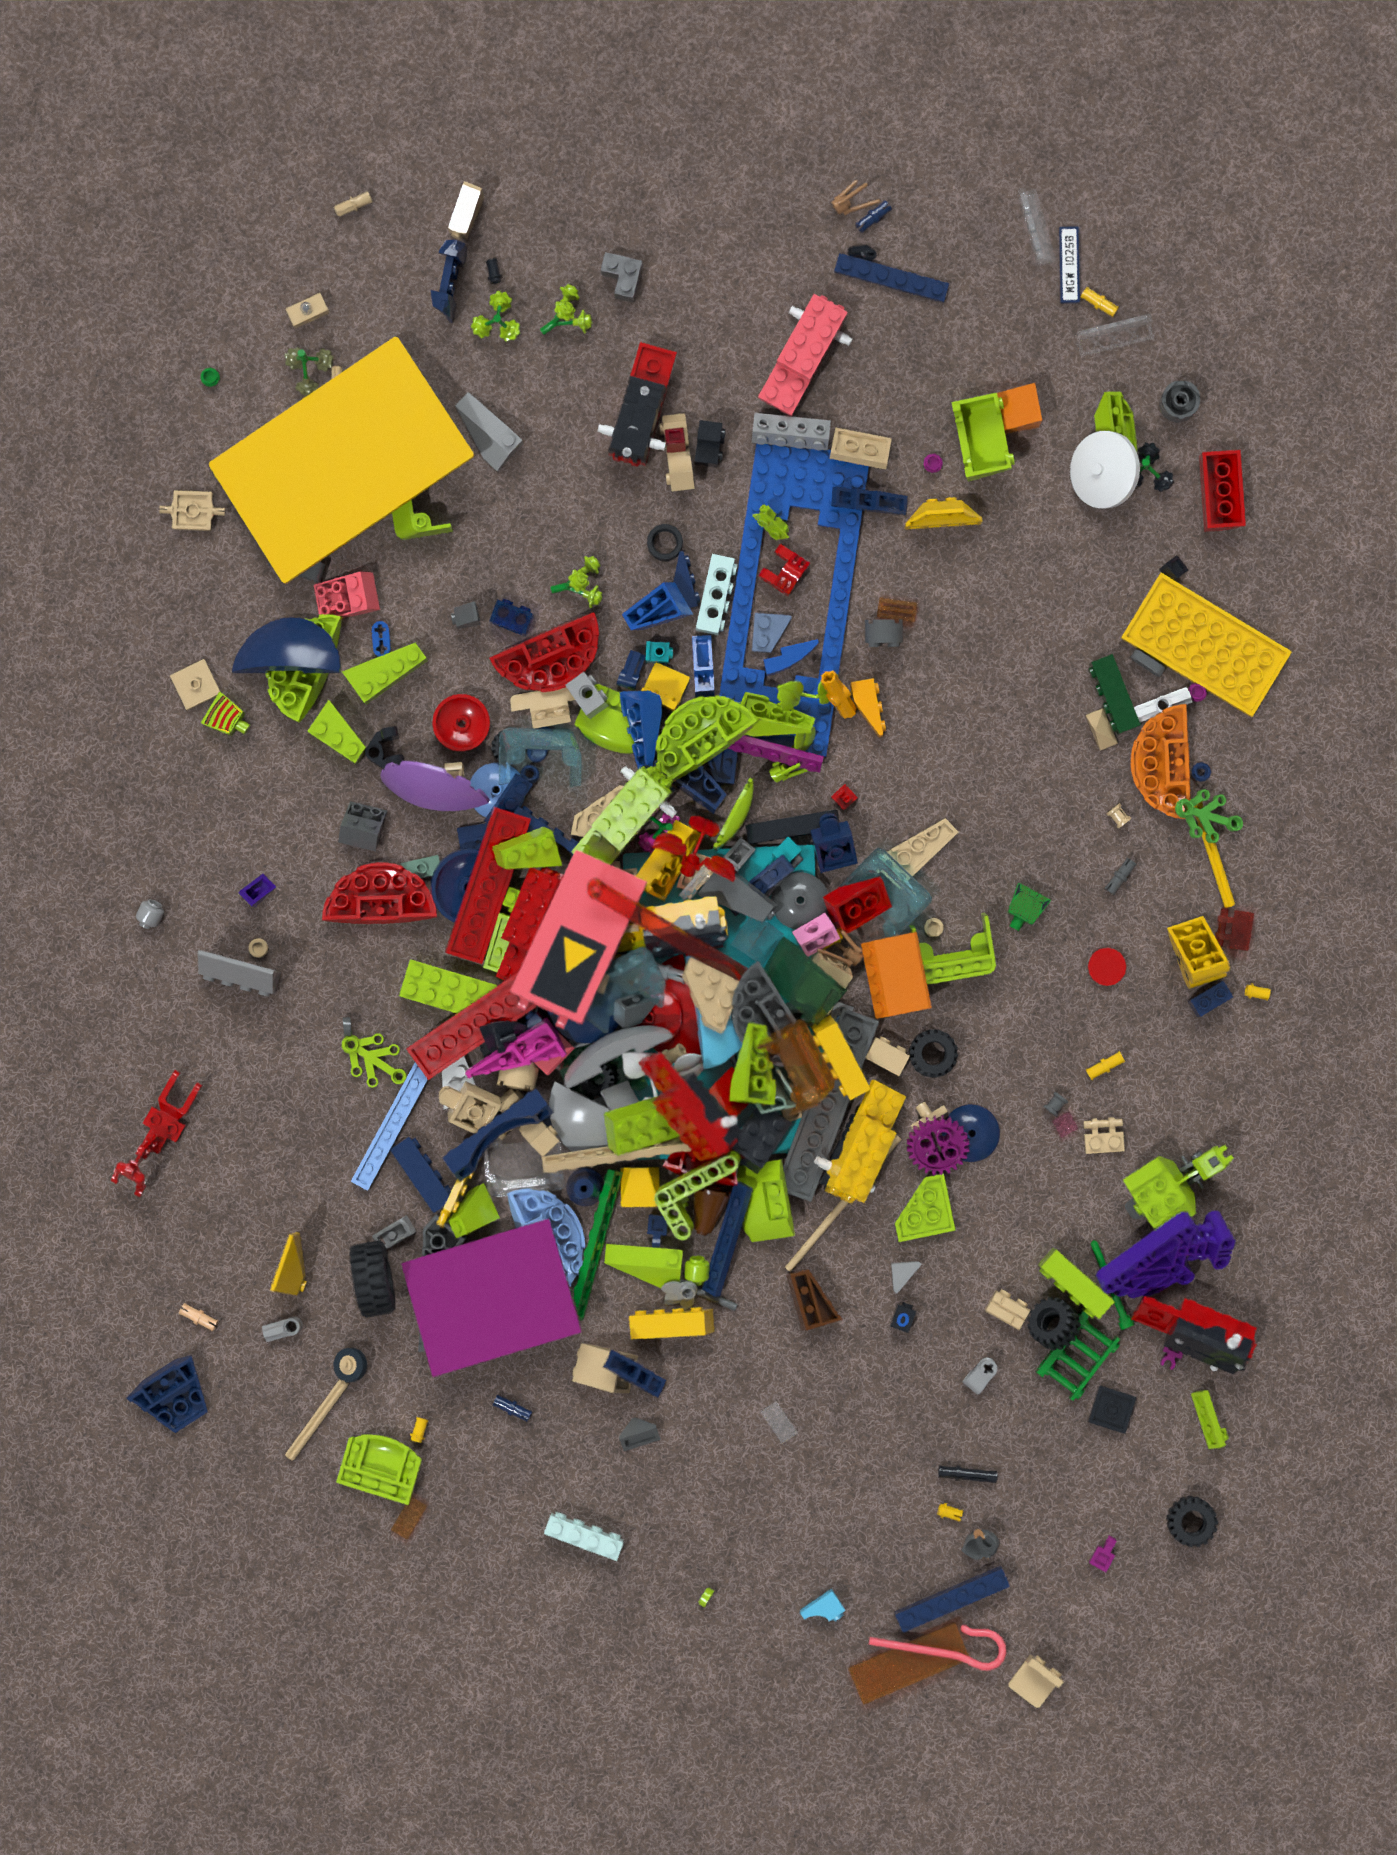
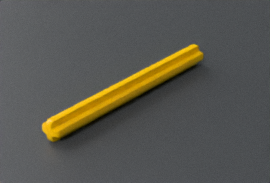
(1217, 866)

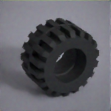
(933, 1070)
(1063, 1333)
(1175, 1519)

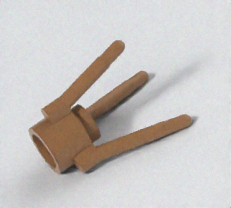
(842, 201)
(852, 955)

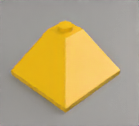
(291, 1269)

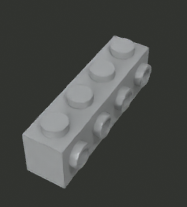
(791, 431)

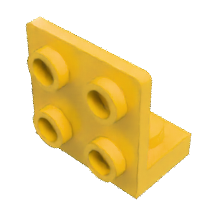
(667, 684)

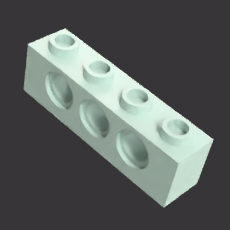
(704, 622)

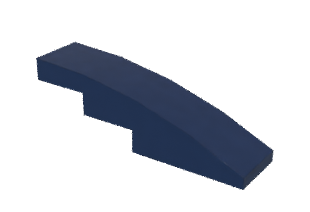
(869, 500)
(634, 1373)

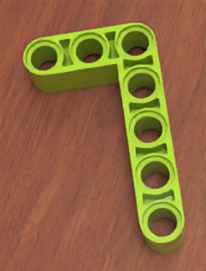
(691, 1186)

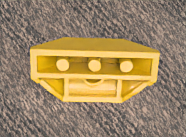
(943, 514)

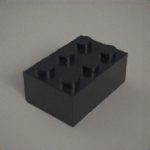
(760, 1138)

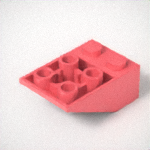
(347, 595)

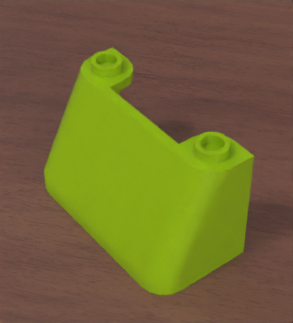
(982, 436)

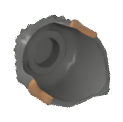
(980, 1544)

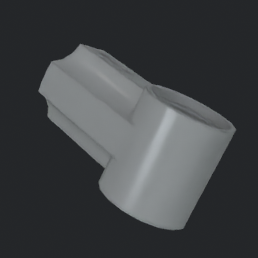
(280, 1329)

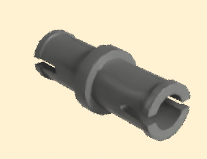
(1120, 876)

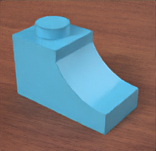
(826, 1605)

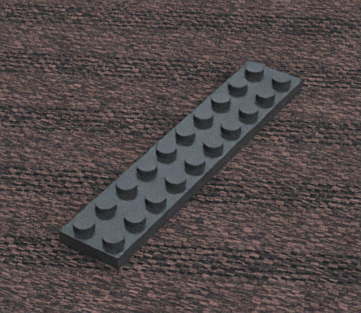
(821, 1123)

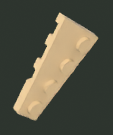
(922, 847)

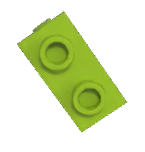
(776, 528)

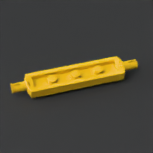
(452, 1203)

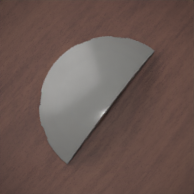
(611, 1046)
(577, 1119)

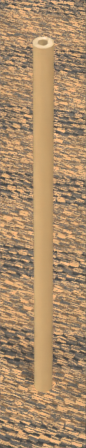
(826, 1223)

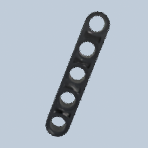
(785, 827)

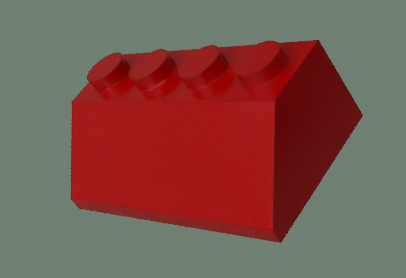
(1222, 490)

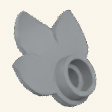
(680, 1293)

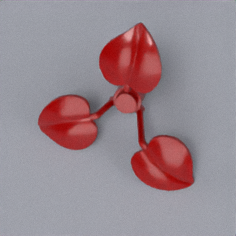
(690, 863)

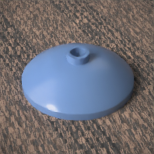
(486, 779)

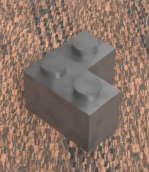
(626, 271)

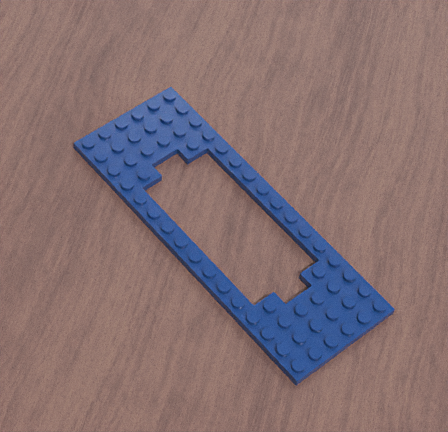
(804, 480)

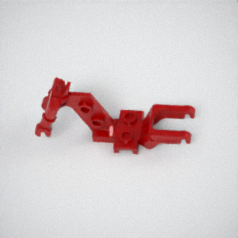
(163, 1125)

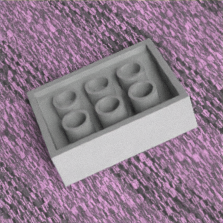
(237, 972)

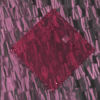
(1065, 1124)

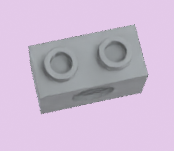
(578, 688)

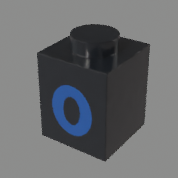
(903, 1317)

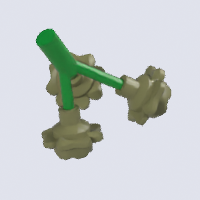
(297, 359)

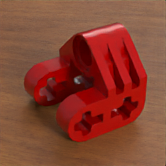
(790, 572)

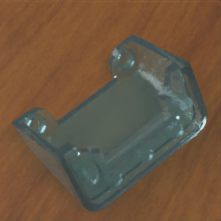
(905, 893)

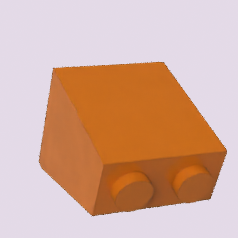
(1020, 408)

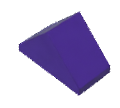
(257, 890)

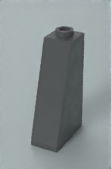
(739, 896)

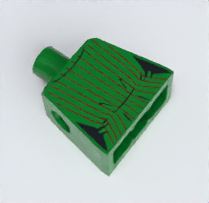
(1026, 906)

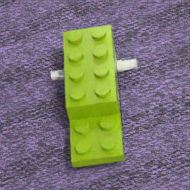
(628, 813)

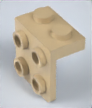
(1035, 1680)

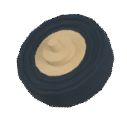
(350, 1365)

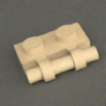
(1103, 1142)

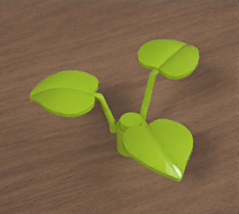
(789, 697)

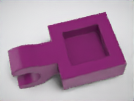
(1103, 1556)

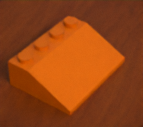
(896, 975)

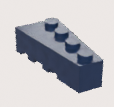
(701, 788)

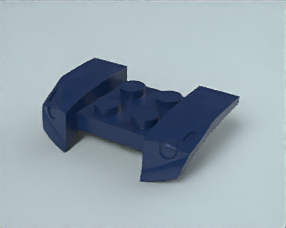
(455, 257)

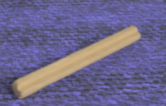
(317, 1418)

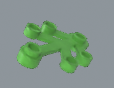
(1205, 815)

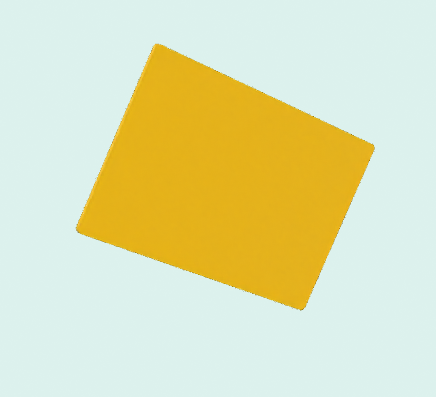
(341, 460)

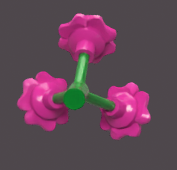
(665, 824)

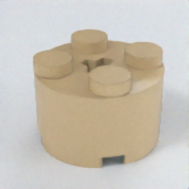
(519, 1078)

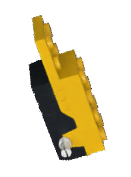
(698, 917)
(862, 1145)

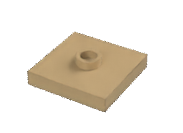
(195, 684)

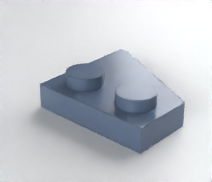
(768, 631)

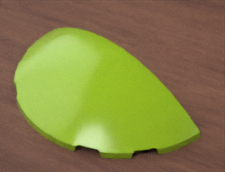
(295, 690)
(699, 733)

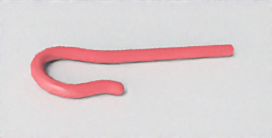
(951, 1654)

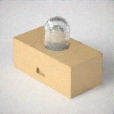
(307, 310)

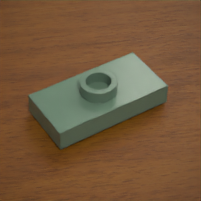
(422, 867)

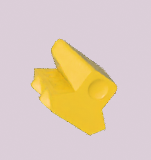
(639, 1186)

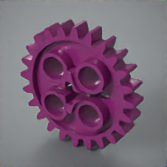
(955, 1139)

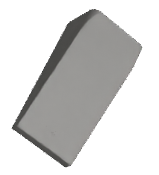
(395, 1232)

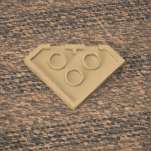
(585, 818)
(710, 992)

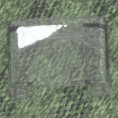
(519, 1167)

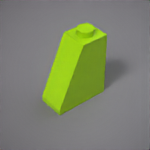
(473, 1211)

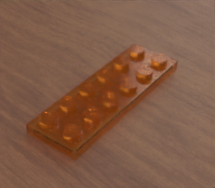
(901, 1668)

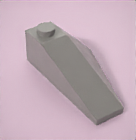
(492, 437)

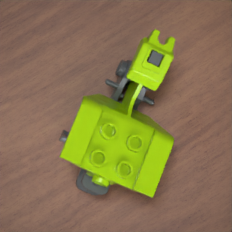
(1164, 1191)

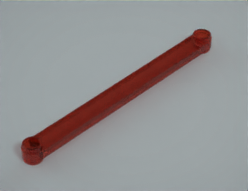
(664, 929)

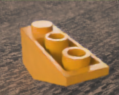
(866, 701)

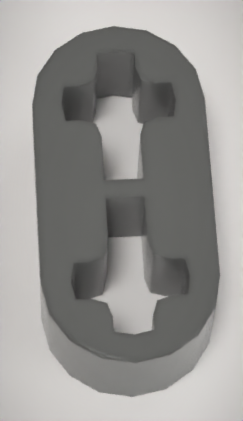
(1147, 663)

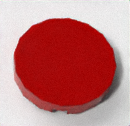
(1106, 966)

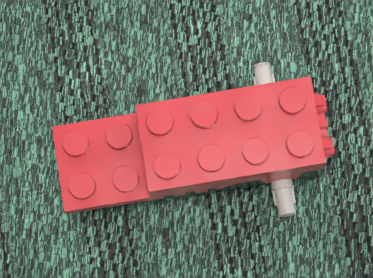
(804, 352)

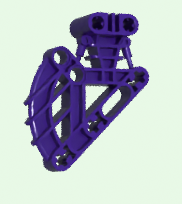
(1162, 1256)

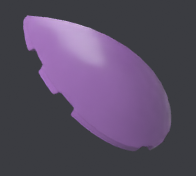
(431, 787)

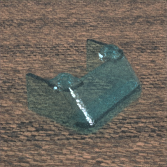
(515, 741)
(627, 975)

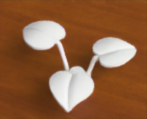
(684, 1065)

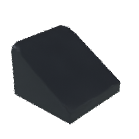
(1174, 568)

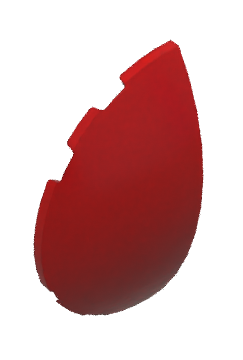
(551, 657)
(379, 896)
(689, 1031)

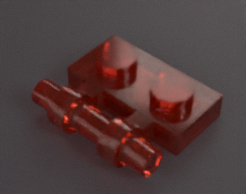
(1240, 930)

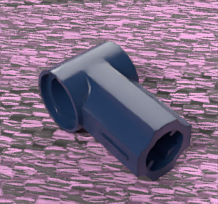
(630, 674)

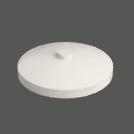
(1105, 469)

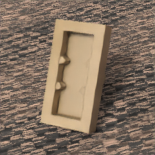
(924, 1112)

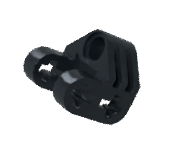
(381, 736)

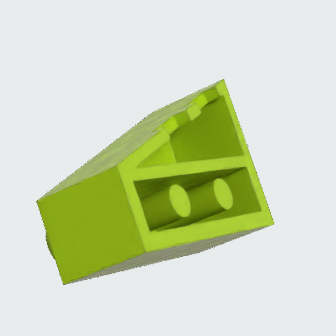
(337, 734)
(528, 850)

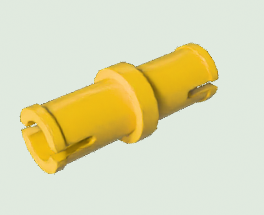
(1099, 302)
(1105, 1065)

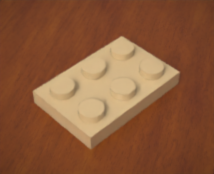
(860, 448)

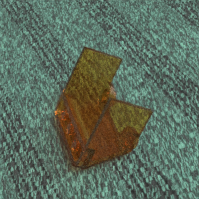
(803, 1063)

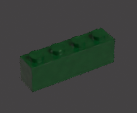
(1114, 693)

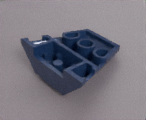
(172, 1394)

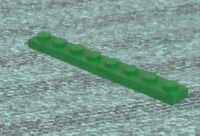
(596, 1240)

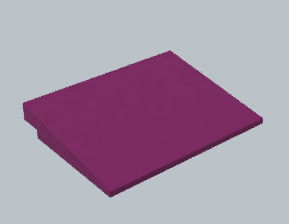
(491, 1297)

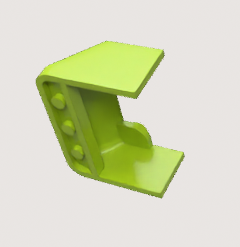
(411, 525)
(961, 964)

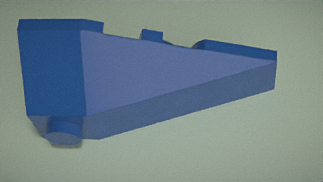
(644, 720)

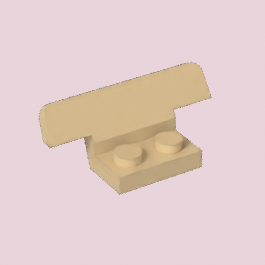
(545, 707)

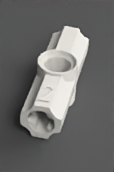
(1150, 709)

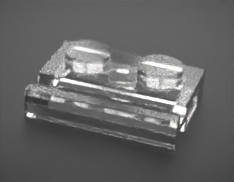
(701, 877)

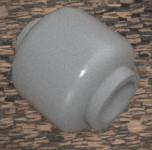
(149, 913)

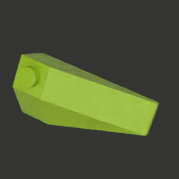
(773, 719)

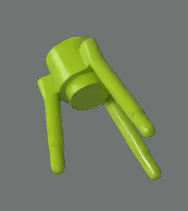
(781, 772)

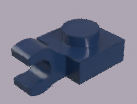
(657, 1226)

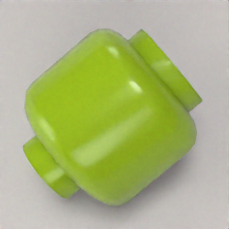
(696, 1270)

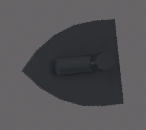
(500, 1033)

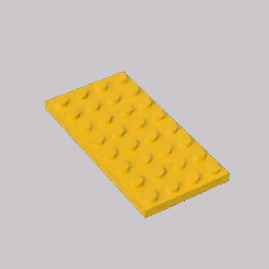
(1206, 644)

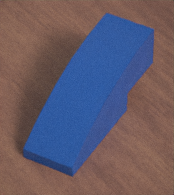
(789, 657)
(703, 666)

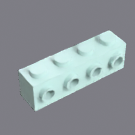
(584, 1536)

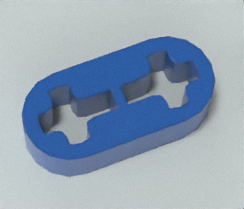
(376, 638)

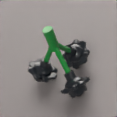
(1149, 454)

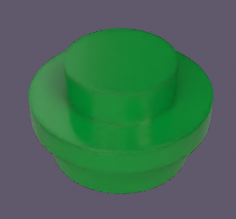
(210, 377)

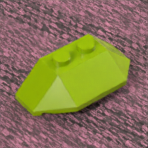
(1115, 416)

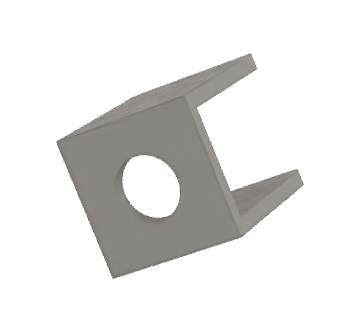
(617, 1096)

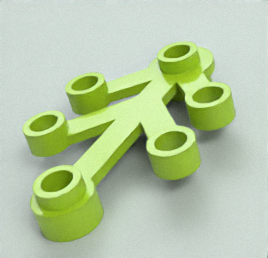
(371, 1058)

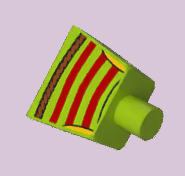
(225, 716)

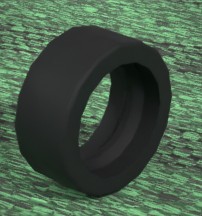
(664, 528)

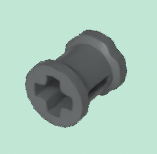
(1055, 1104)

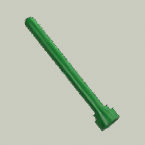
(1125, 1320)

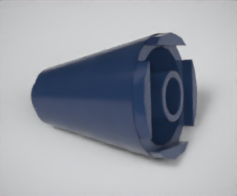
(586, 1177)

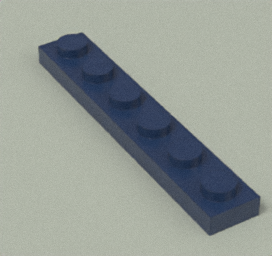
(891, 277)
(727, 1238)

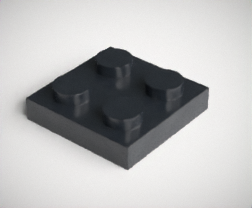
(1112, 1409)

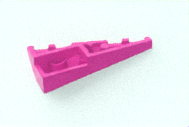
(533, 1045)

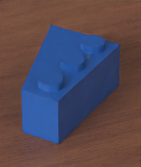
(657, 607)

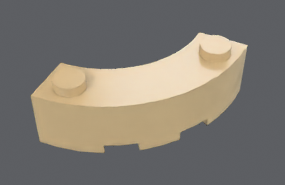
(679, 463)
(538, 1135)

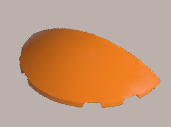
(1163, 760)

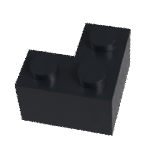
(708, 443)

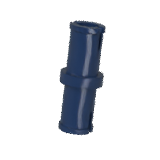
(873, 216)
(512, 1408)

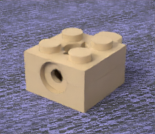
(470, 1106)

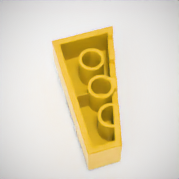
(662, 867)
(840, 1058)
(671, 1324)

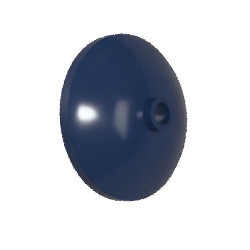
(985, 1127)

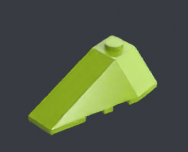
(752, 1075)
(646, 1263)

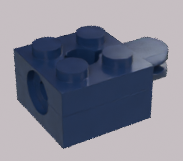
(833, 844)

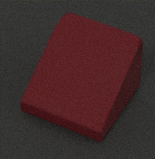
(675, 440)

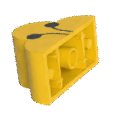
(1198, 952)

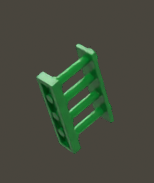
(1046, 1366)

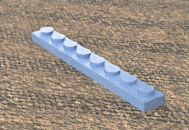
(390, 1128)

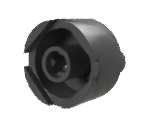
(1175, 391)
(884, 632)

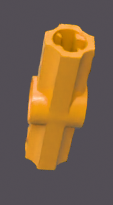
(838, 694)

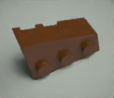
(810, 1301)

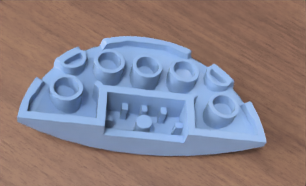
(533, 1206)

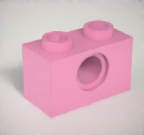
(816, 934)

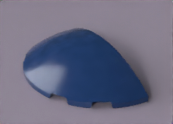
(288, 646)

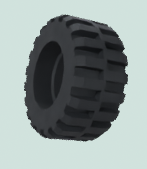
(372, 1279)

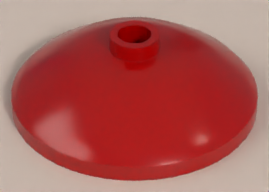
(457, 709)
(668, 1016)

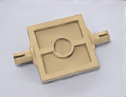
(192, 510)

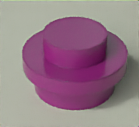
(933, 463)
(1197, 692)

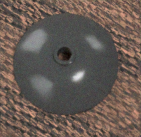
(786, 894)

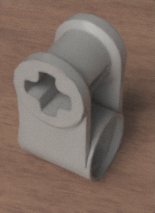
(978, 1378)

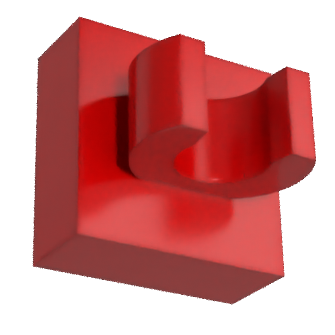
(844, 797)

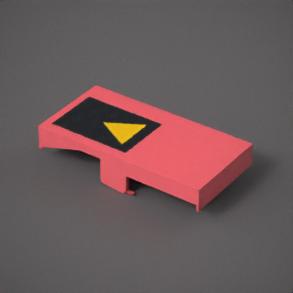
(575, 942)

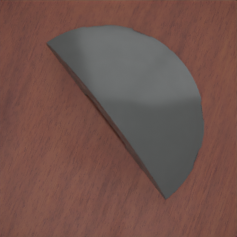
(759, 1003)

